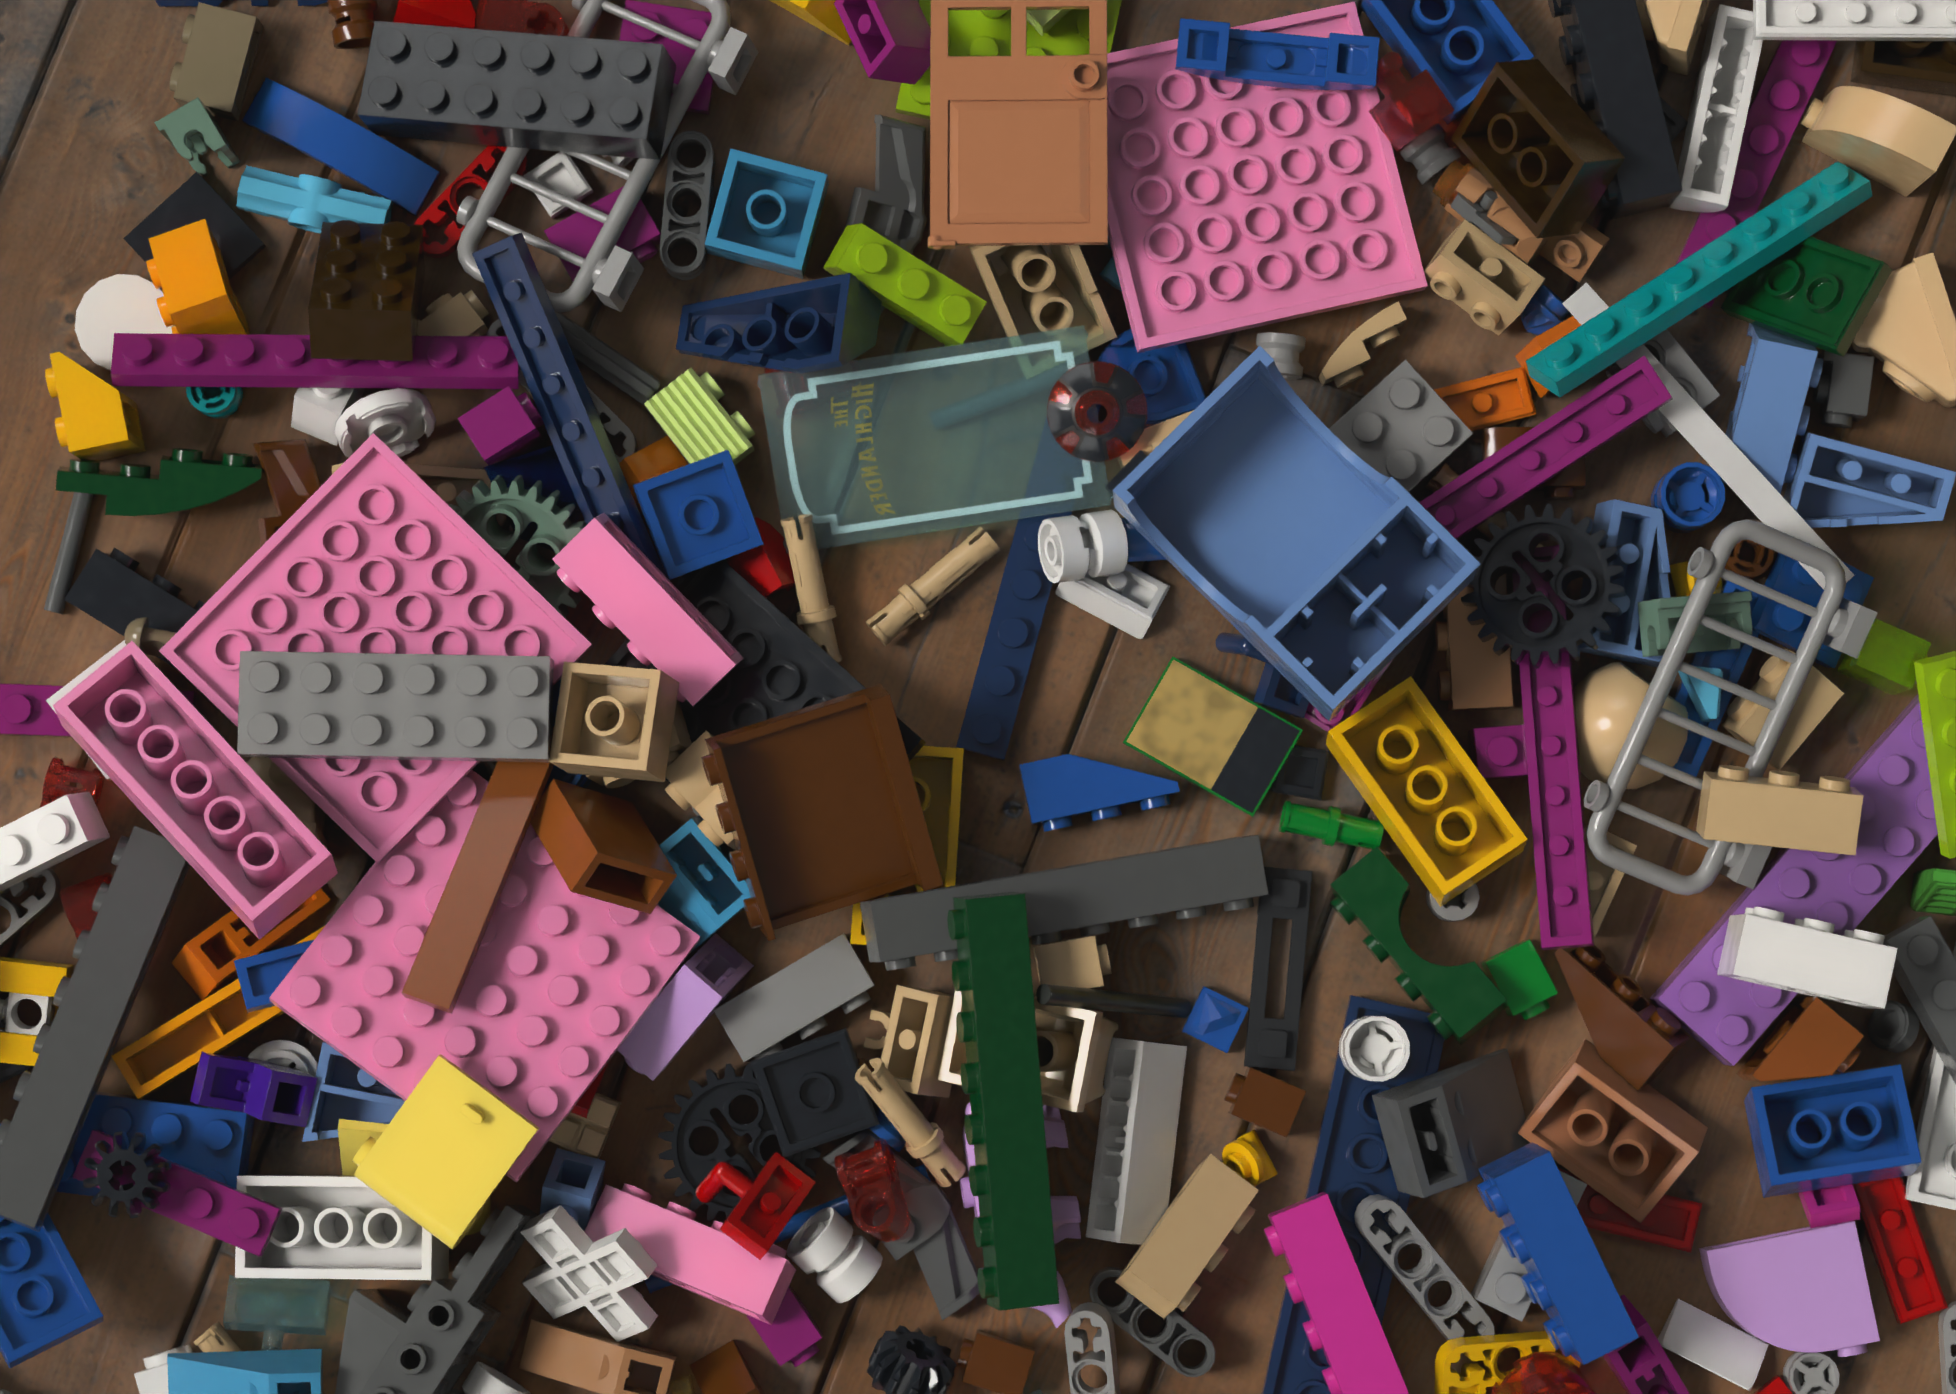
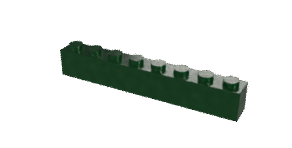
(1004, 1100)

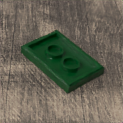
(1811, 294)

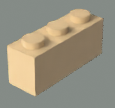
(1780, 810)
(1189, 1238)

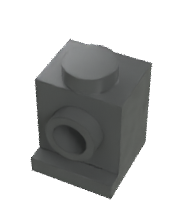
(1843, 389)

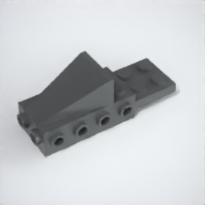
(431, 1347)

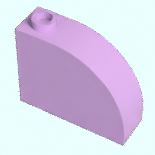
(1796, 1288)

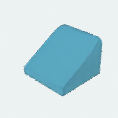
(1704, 695)

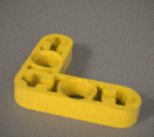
(1473, 1377)

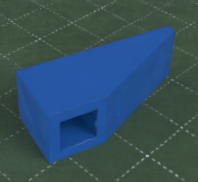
(1077, 785)

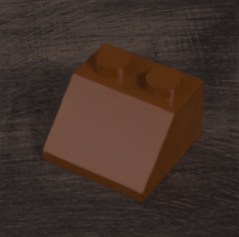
(1804, 1044)

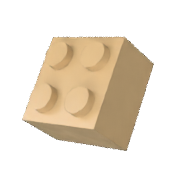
(614, 721)

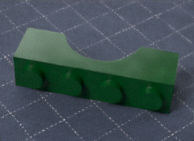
(1458, 995)

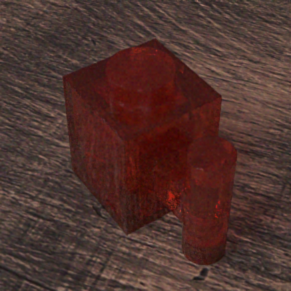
(1408, 105)

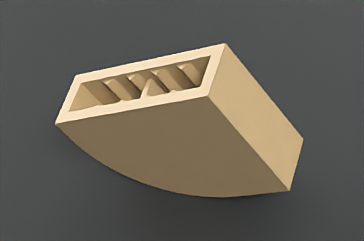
(1878, 136)

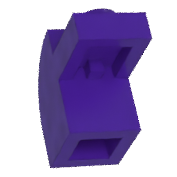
(254, 1087)

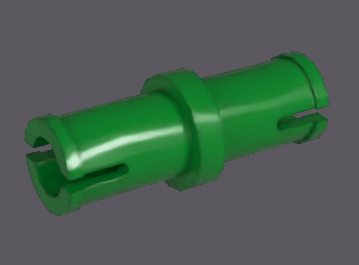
(1330, 826)

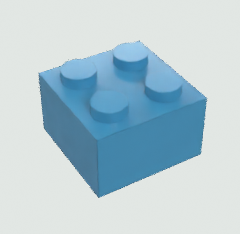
(766, 213)

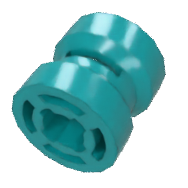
(219, 401)

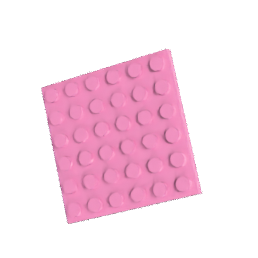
(1249, 196)
(371, 571)
(543, 998)

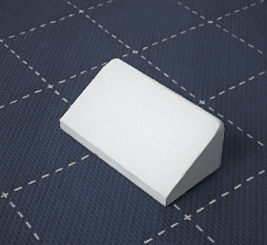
(1120, 599)
(1713, 1344)

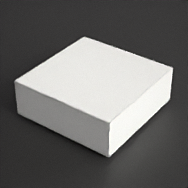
(561, 176)

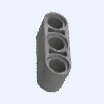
(682, 182)
(1165, 1343)

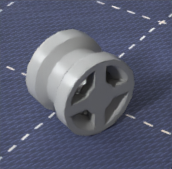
(1285, 351)
(1455, 909)
(1818, 1379)

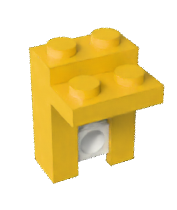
(26, 981)

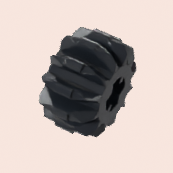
(109, 1172)
(910, 1363)

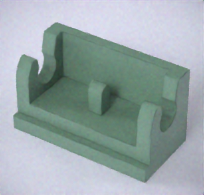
(192, 131)
(1661, 616)

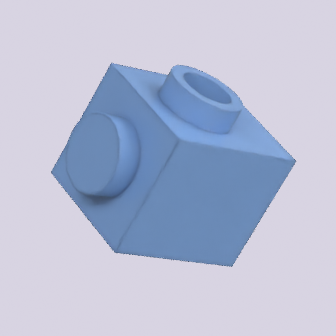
(574, 1184)

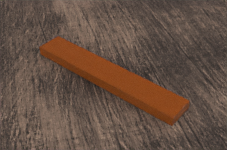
(476, 883)

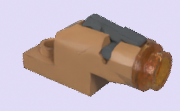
(1472, 198)

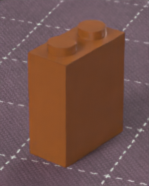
(602, 846)

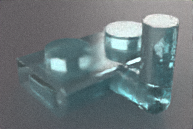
(277, 1307)

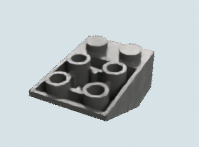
(1451, 1123)

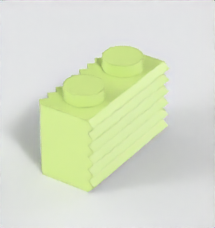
(697, 421)

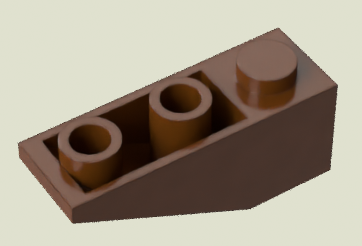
(1622, 1023)

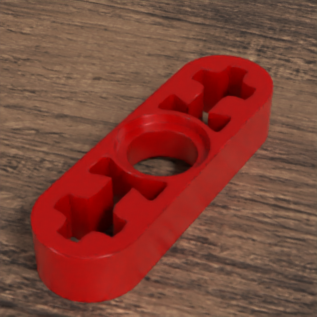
(468, 177)

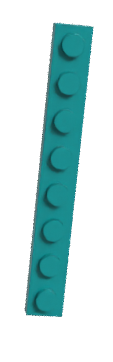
(1698, 279)

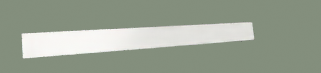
(1714, 444)

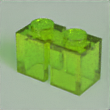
(1886, 659)

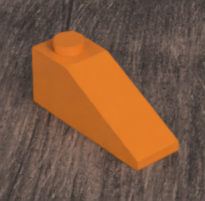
(210, 956)

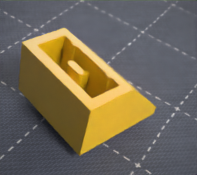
(95, 416)

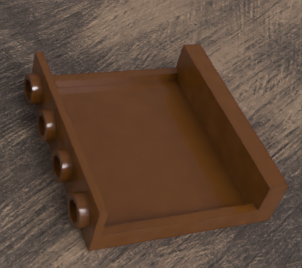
(821, 809)

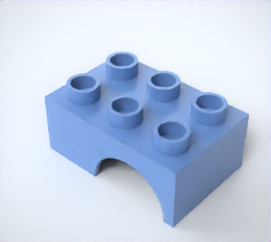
(1294, 535)

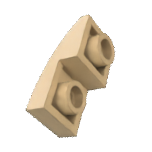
(1352, 354)

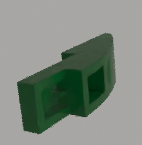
(182, 483)

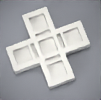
(589, 1273)

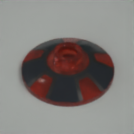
(1097, 384)

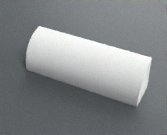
(1718, 111)
(1135, 1139)

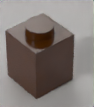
(1264, 1100)
(995, 1363)

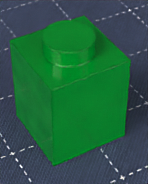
(1521, 979)

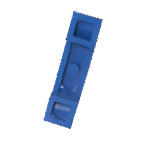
(1277, 58)
(341, 145)

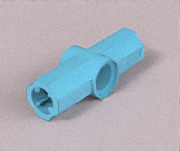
(307, 200)

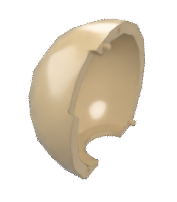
(1604, 714)

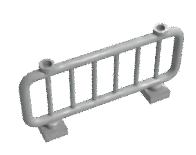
(608, 268)
(1833, 623)

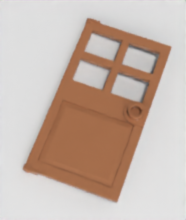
(1018, 136)

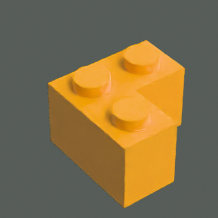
(194, 283)

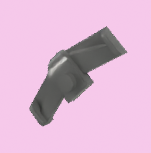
(899, 193)
(930, 1234)

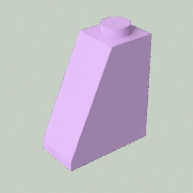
(684, 1006)

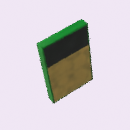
(1213, 737)

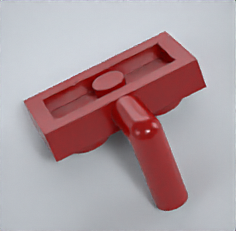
(764, 1203)

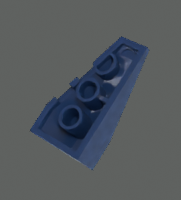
(786, 326)

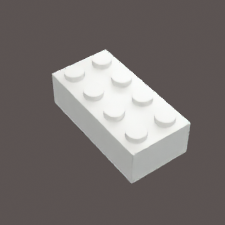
(338, 1232)

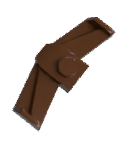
(289, 477)

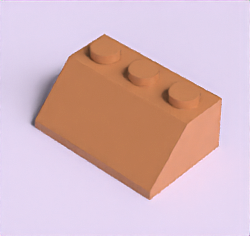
(1611, 1134)

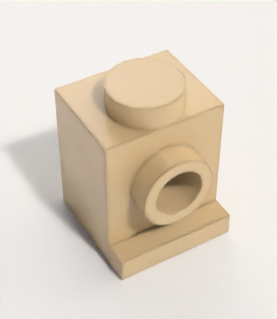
(454, 316)

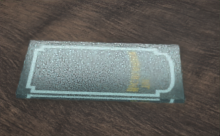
(928, 439)

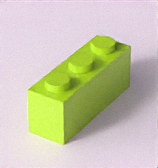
(906, 284)

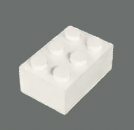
(1808, 958)

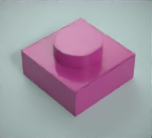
(1830, 1205)

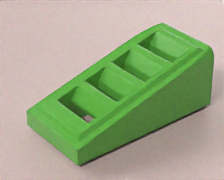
(1934, 891)

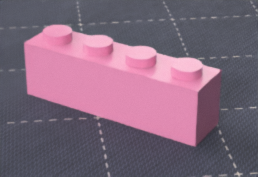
(646, 608)
(695, 1254)

